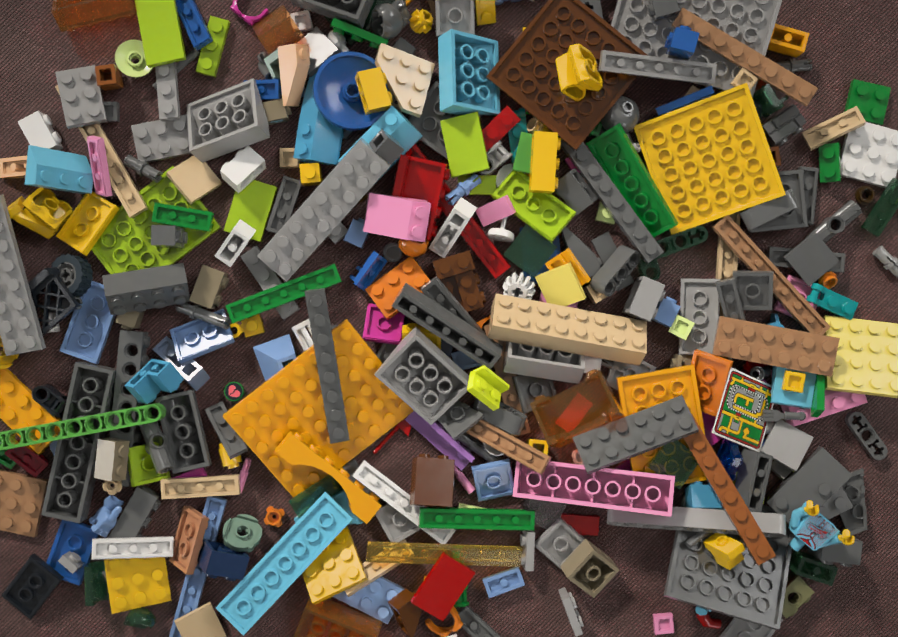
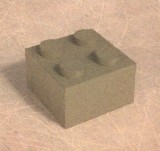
(589, 568)

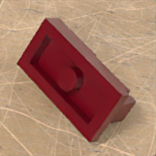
(28, 459)

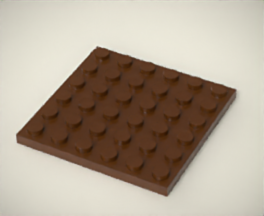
(531, 76)

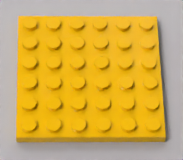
(710, 158)

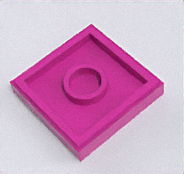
(380, 329)

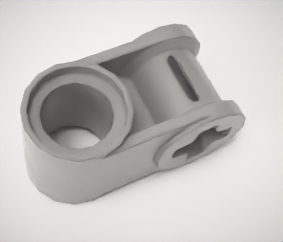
(496, 158)

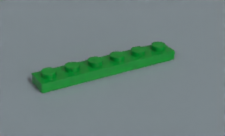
(282, 293)
(476, 518)

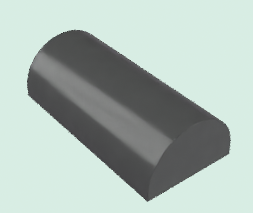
(184, 431)

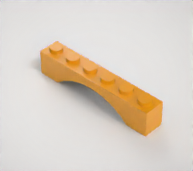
(297, 452)

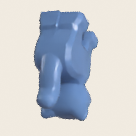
(106, 516)

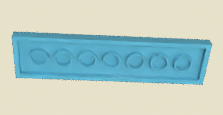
(284, 563)

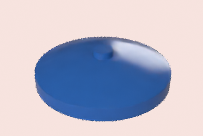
(338, 94)

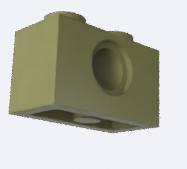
(801, 591)

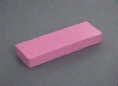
(99, 166)

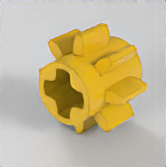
(421, 21)

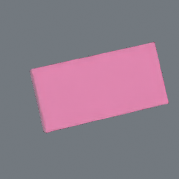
(495, 210)

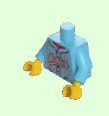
(814, 529)

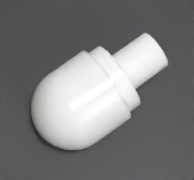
(338, 40)

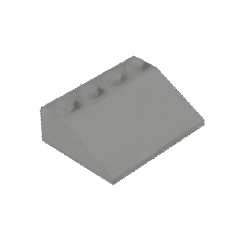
(226, 121)
(423, 376)

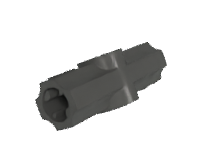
(842, 218)
(159, 454)

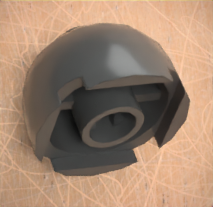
(624, 112)

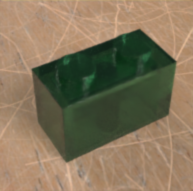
(812, 568)

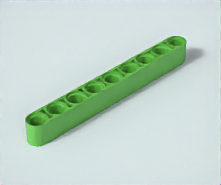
(67, 430)

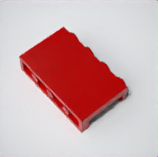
(424, 181)

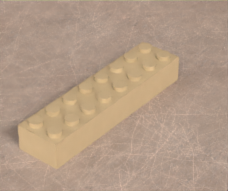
(568, 329)

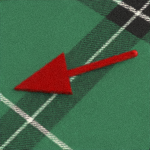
(403, 425)

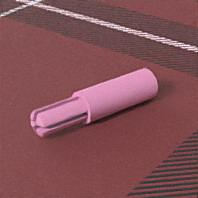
(244, 473)
(463, 480)

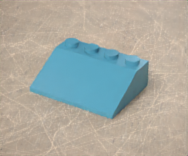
(463, 72)

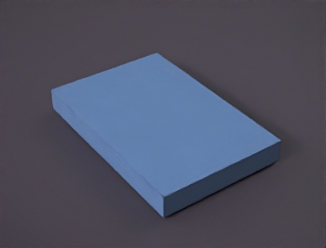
(199, 338)

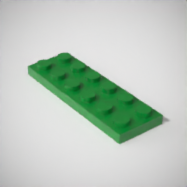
(628, 173)

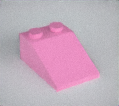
(397, 217)

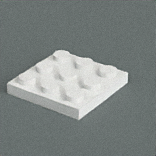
(870, 155)

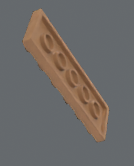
(775, 346)

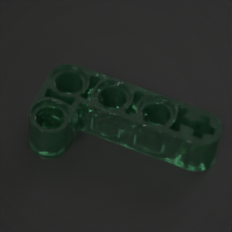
(671, 247)

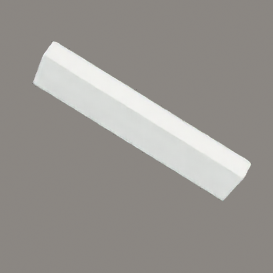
(132, 547)

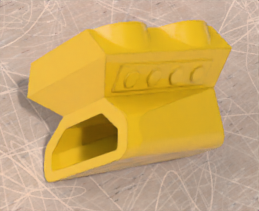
(578, 72)
(44, 213)

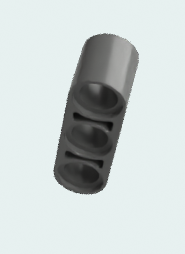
(769, 210)
(615, 270)
(504, 417)

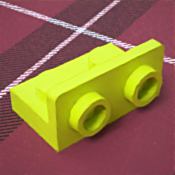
(487, 386)

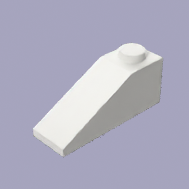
(452, 227)

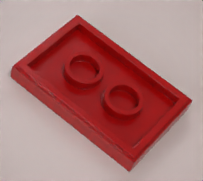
(442, 586)

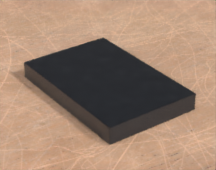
(32, 586)

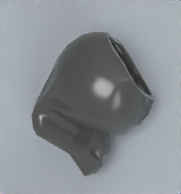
(390, 19)

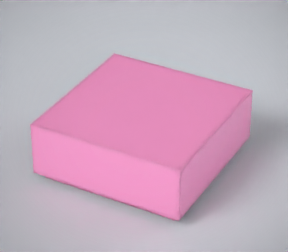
(663, 623)

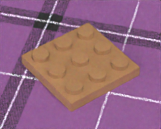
(21, 502)

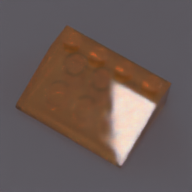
(335, 620)

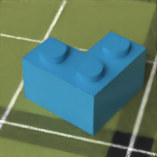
(152, 379)

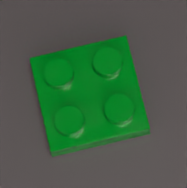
(869, 99)

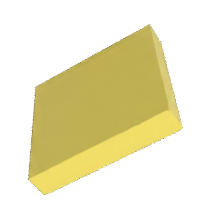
(561, 285)

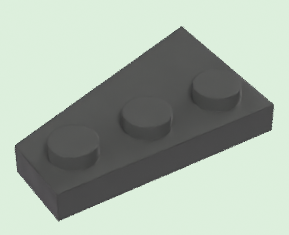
(855, 518)

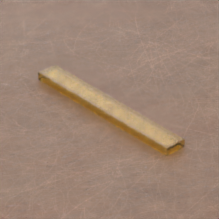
(429, 553)

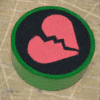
(234, 391)

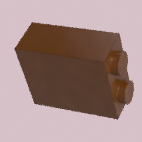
(432, 481)

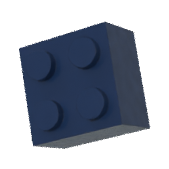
(222, 561)

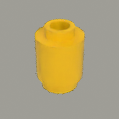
(226, 460)

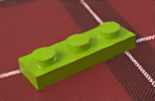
(211, 53)

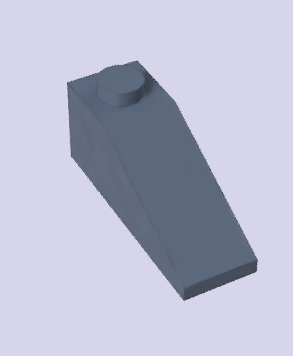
(190, 370)

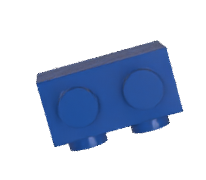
(681, 42)

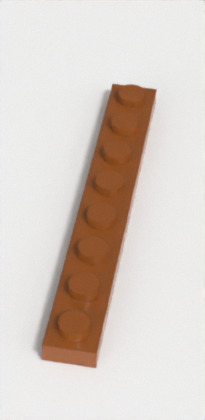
(729, 497)

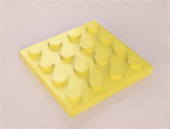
(864, 357)

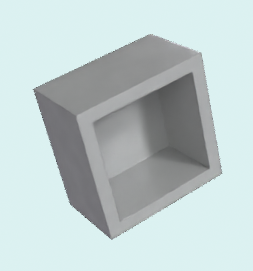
(644, 299)

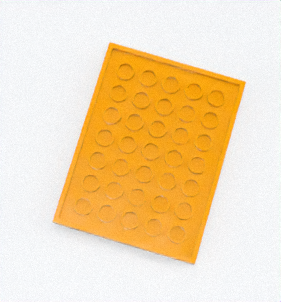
(295, 404)

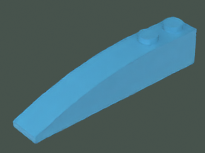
(316, 137)

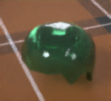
(140, 618)

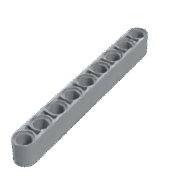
(697, 521)

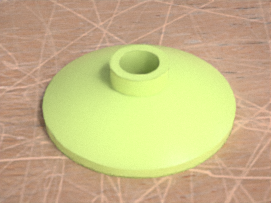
(126, 53)

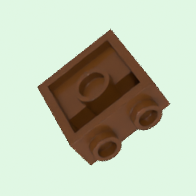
(465, 290)

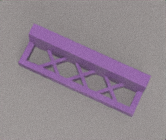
(441, 440)

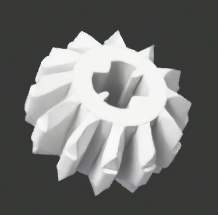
(526, 286)

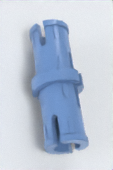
(463, 189)

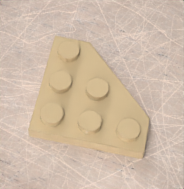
(406, 77)

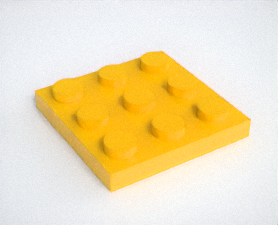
(334, 569)
(136, 582)

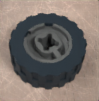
(75, 274)

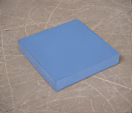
(493, 479)

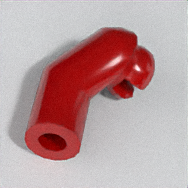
(706, 621)

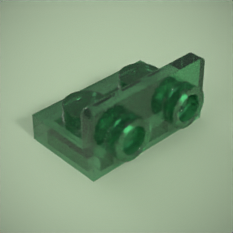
(769, 100)
(95, 585)

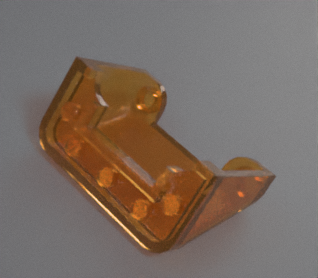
(576, 410)

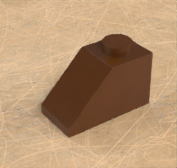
(405, 612)

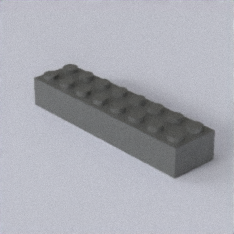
(74, 460)

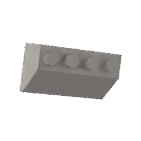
(543, 363)

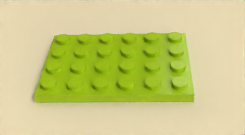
(127, 240)

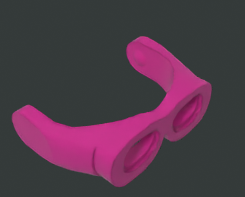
(251, 20)

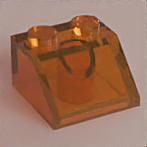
(277, 30)

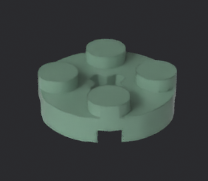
(242, 543)

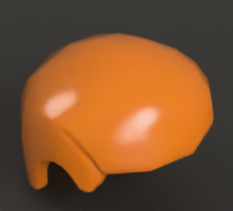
(413, 248)

